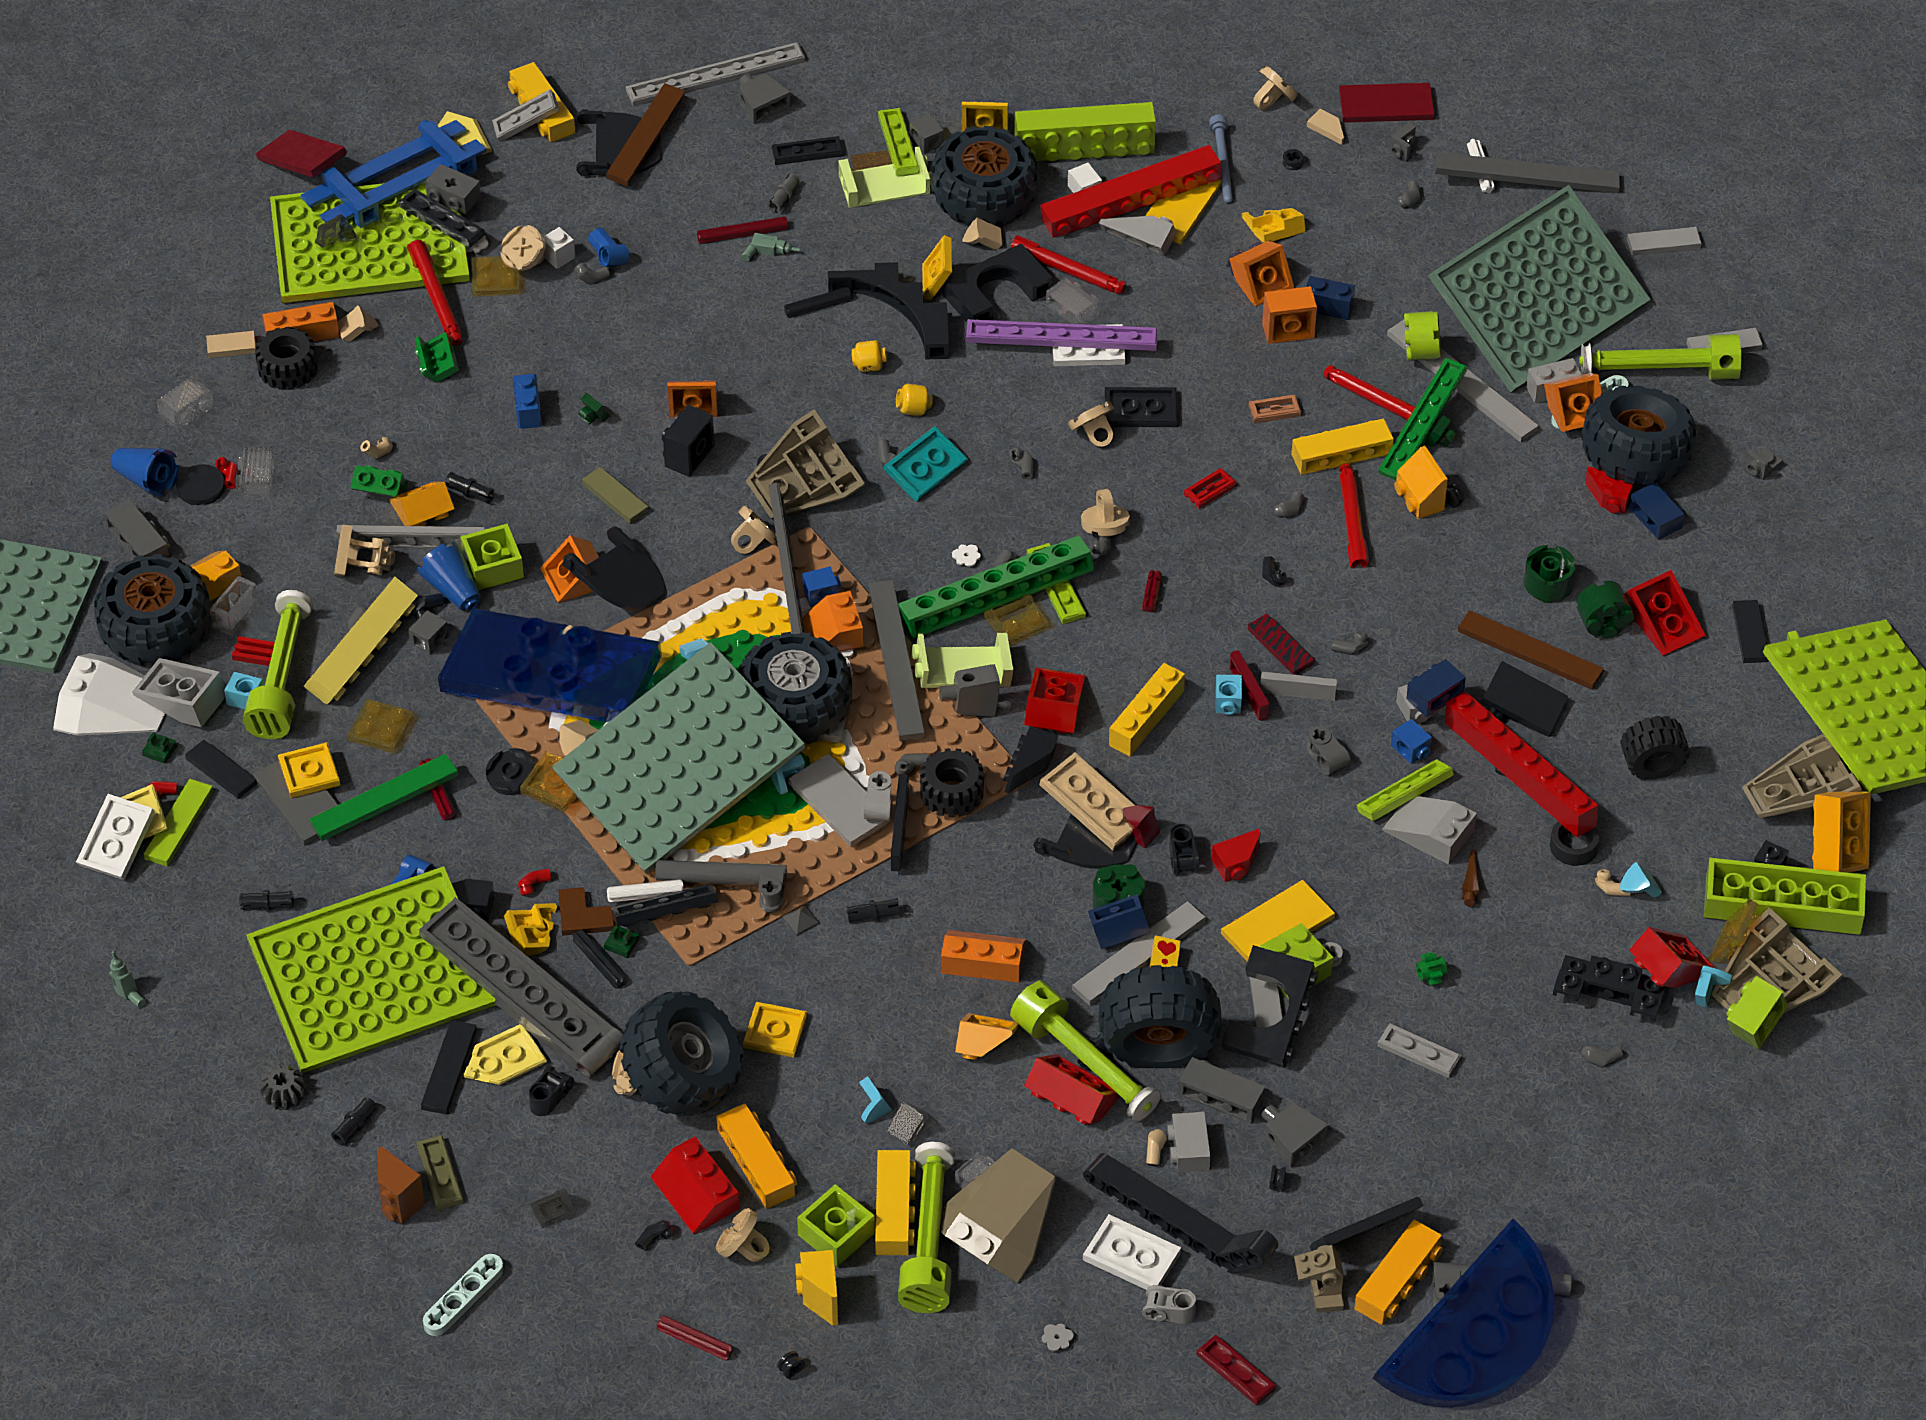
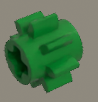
(1431, 968)

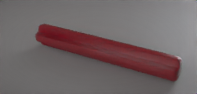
(742, 230)

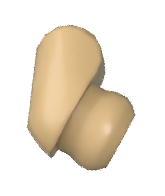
(1156, 1141)

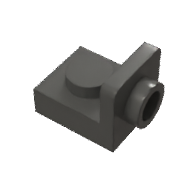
(1402, 141)
(1762, 463)

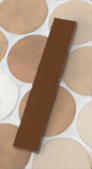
(645, 134)
(1530, 649)

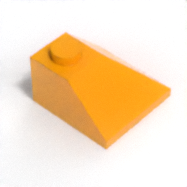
(217, 572)
(981, 1034)

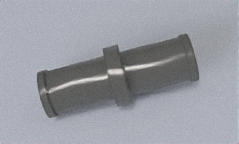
(783, 192)

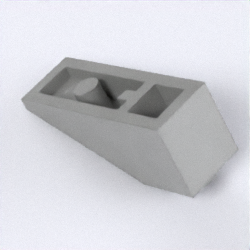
(1145, 231)

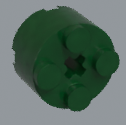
(1549, 573)
(1604, 609)
(1117, 883)

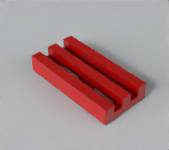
(1212, 491)
(254, 646)

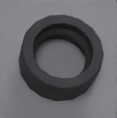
(1572, 856)

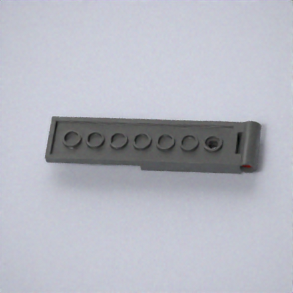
(523, 988)

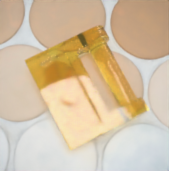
(1021, 625)

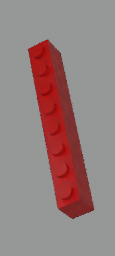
(1131, 191)
(1521, 764)

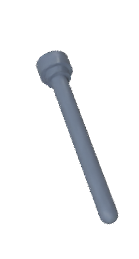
(1219, 125)

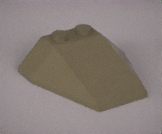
(806, 468)
(1797, 778)
(1778, 959)
(1001, 1214)

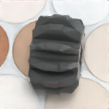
(282, 1086)

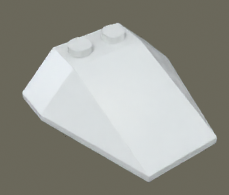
(101, 700)

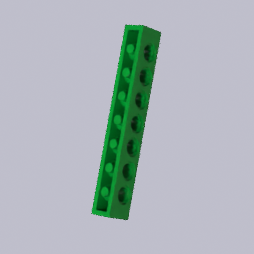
(996, 586)

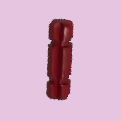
(1151, 591)

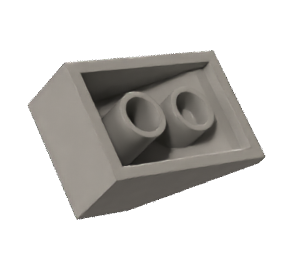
(182, 691)
(1433, 826)

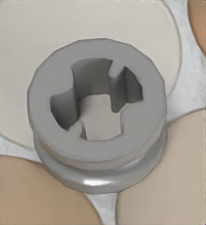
(1335, 948)

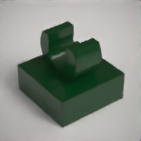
(592, 410)
(1440, 433)
(159, 747)
(621, 941)

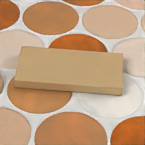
(1090, 799)

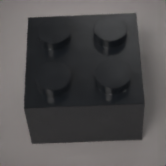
(688, 440)

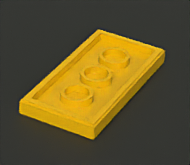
(1185, 208)
(1277, 916)

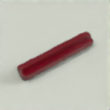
(441, 799)
(694, 1337)

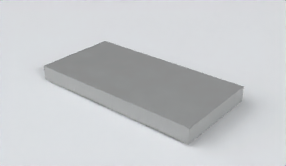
(836, 799)

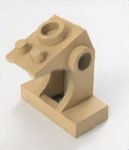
(382, 554)

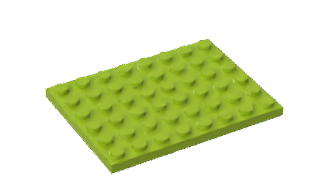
(367, 264)
(1863, 697)
(363, 972)

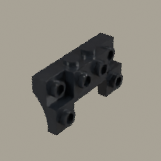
(1610, 982)

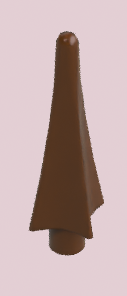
(1470, 885)

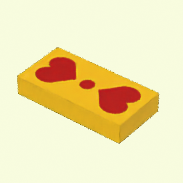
(1165, 952)

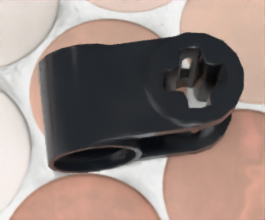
(1183, 853)
(549, 1091)

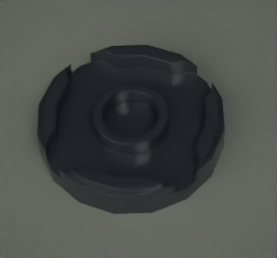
(200, 484)
(509, 770)

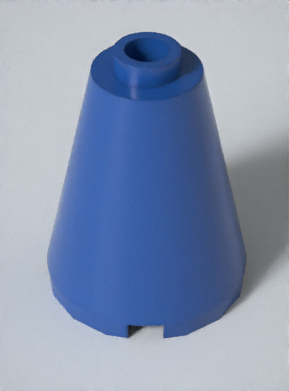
(147, 468)
(450, 575)

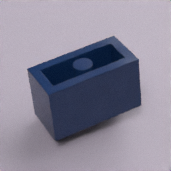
(1332, 297)
(1656, 511)
(1435, 687)
(1119, 921)

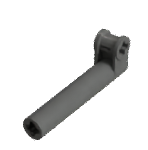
(767, 877)
(1446, 1275)

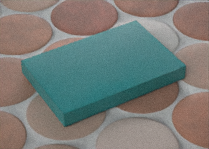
(925, 464)

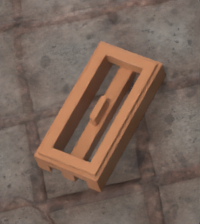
(1275, 411)

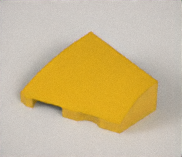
(1278, 223)
(534, 937)

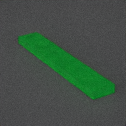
(1423, 417)
(383, 797)

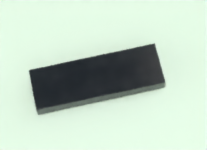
(807, 150)
(1749, 631)
(220, 769)

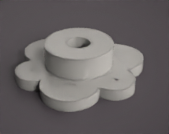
(1058, 1331)

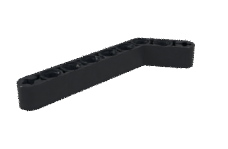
(1179, 1219)

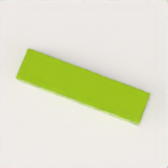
(898, 141)
(1063, 597)
(1405, 790)
(179, 822)

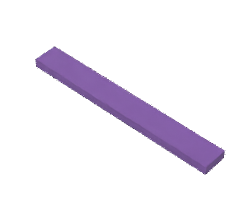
(1061, 335)

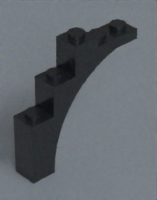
(907, 298)

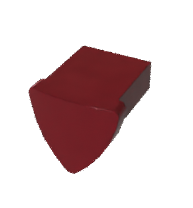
(1142, 822)

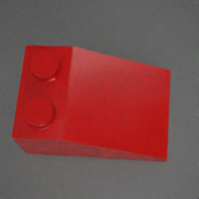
(1664, 613)
(1054, 700)
(1669, 957)

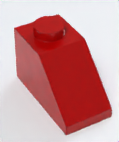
(1609, 493)
(1236, 855)

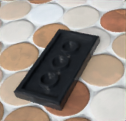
(1369, 1223)

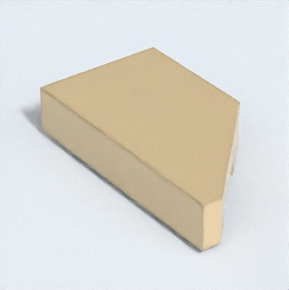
(1326, 125)

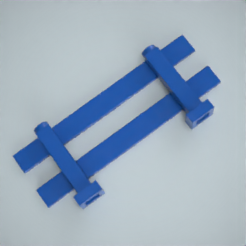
(365, 206)

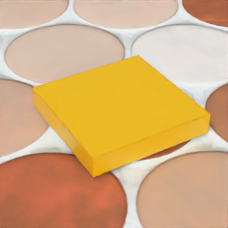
(937, 267)
(309, 770)
(775, 1029)

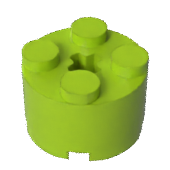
(1422, 335)

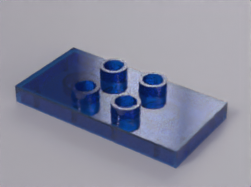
(543, 669)

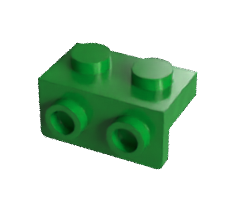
(436, 357)
(378, 481)

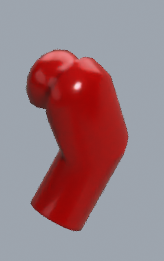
(531, 878)

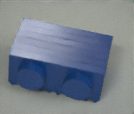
(527, 401)

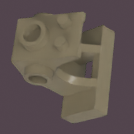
(1324, 1266)

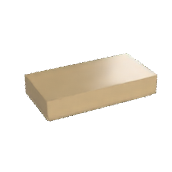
(231, 344)

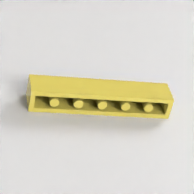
(360, 641)

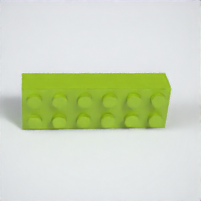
(1088, 131)
(1796, 894)

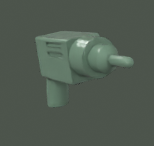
(767, 245)
(124, 981)

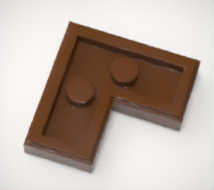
(578, 917)

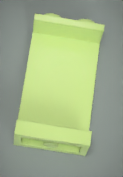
(882, 184)
(938, 664)

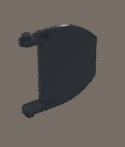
(611, 135)
(621, 575)
(1084, 848)

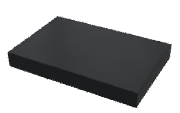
(1142, 406)
(1524, 698)

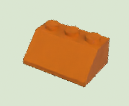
(315, 319)
(982, 956)

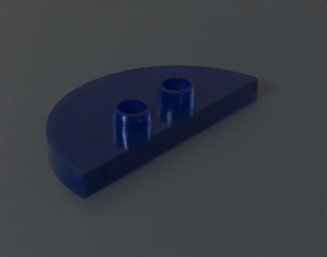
(1480, 1331)

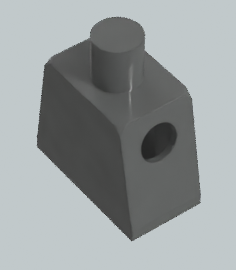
(762, 97)
(973, 691)
(1293, 1132)

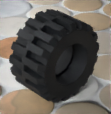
(284, 371)
(1655, 747)
(952, 767)

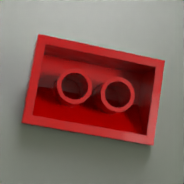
(1071, 1088)
(695, 1186)

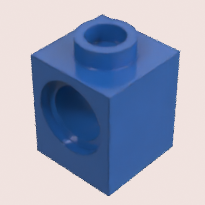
(820, 584)
(1411, 741)

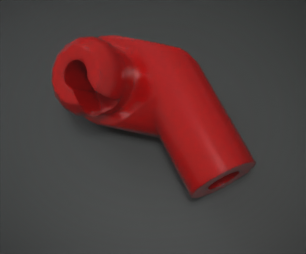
(228, 470)
(165, 787)

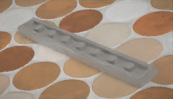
(718, 72)
(1477, 393)

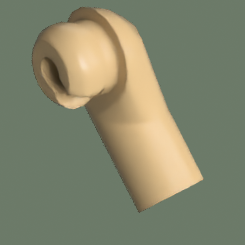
(377, 451)
(1608, 885)

